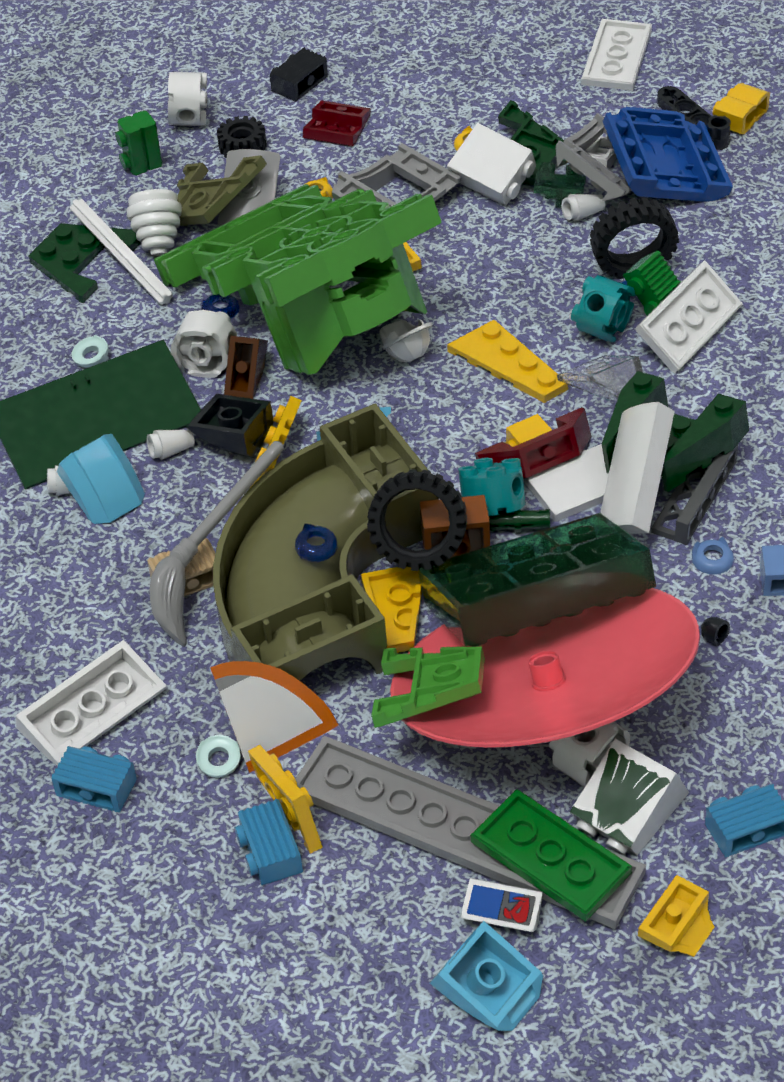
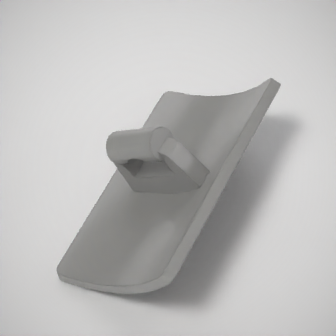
(258, 191)

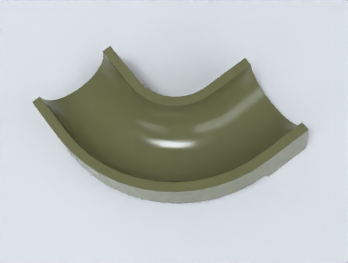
(300, 610)

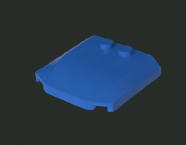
(666, 155)

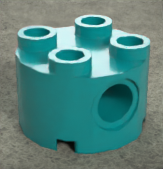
(603, 307)
(497, 481)

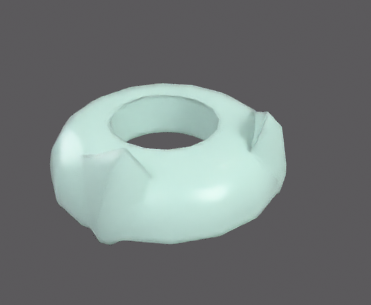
(87, 345)
(210, 746)

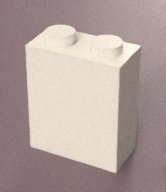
(492, 164)

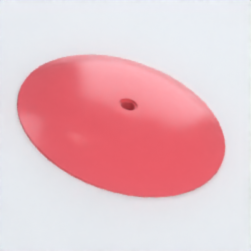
(564, 674)

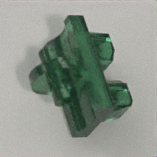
(557, 185)

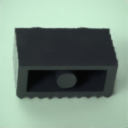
(298, 74)

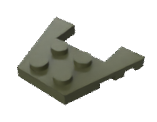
(206, 198)

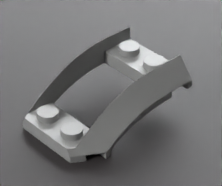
(404, 162)
(581, 162)

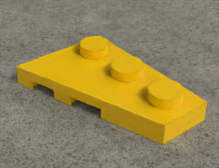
(398, 598)
(294, 800)

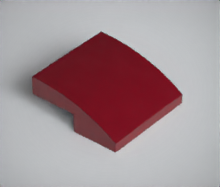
(336, 123)

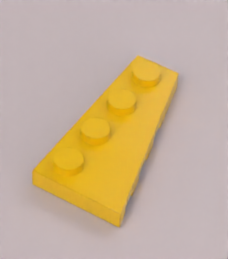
(508, 359)
(284, 417)

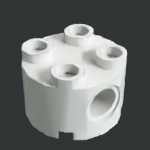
(187, 98)
(203, 343)
(582, 753)

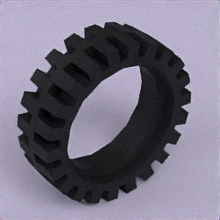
(627, 216)
(407, 557)

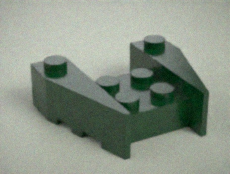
(690, 441)

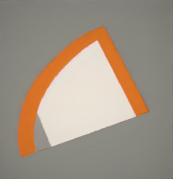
(270, 708)

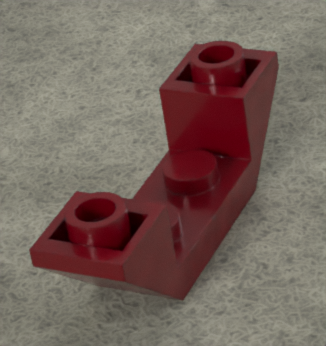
(547, 449)

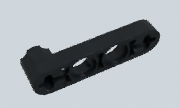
(673, 99)

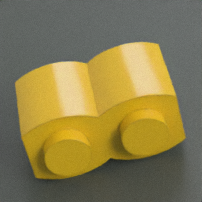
(743, 106)

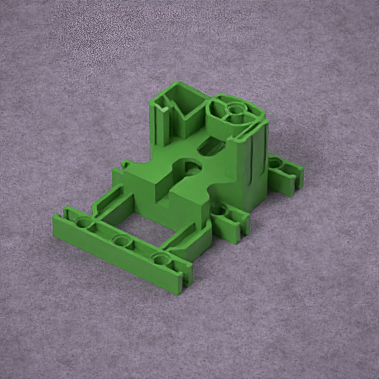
(300, 247)

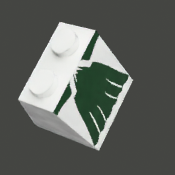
(628, 799)

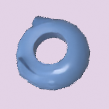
(710, 566)

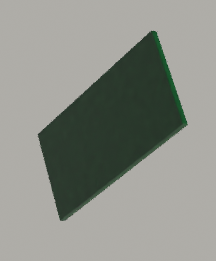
(116, 397)

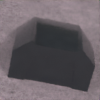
(234, 423)

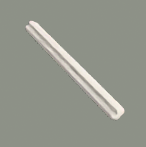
(121, 252)

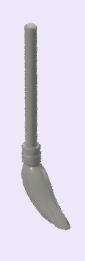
(169, 576)

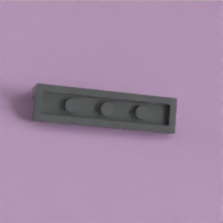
(699, 500)

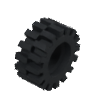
(250, 131)

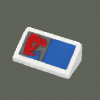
(502, 905)

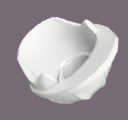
(404, 340)

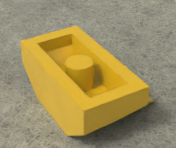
(679, 918)

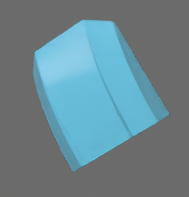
(102, 480)
(490, 980)

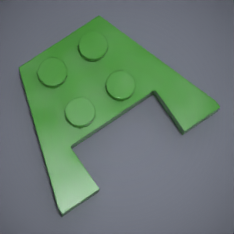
(436, 680)

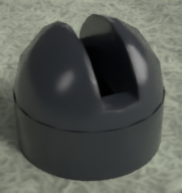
(715, 626)

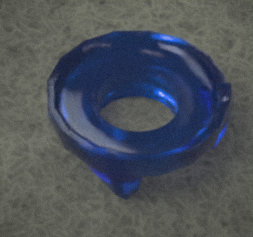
(231, 310)
(319, 552)

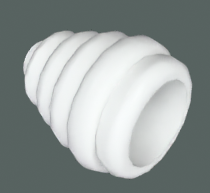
(155, 219)

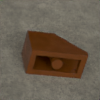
(244, 366)

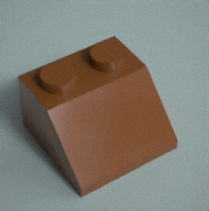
(436, 524)

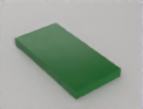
(551, 854)

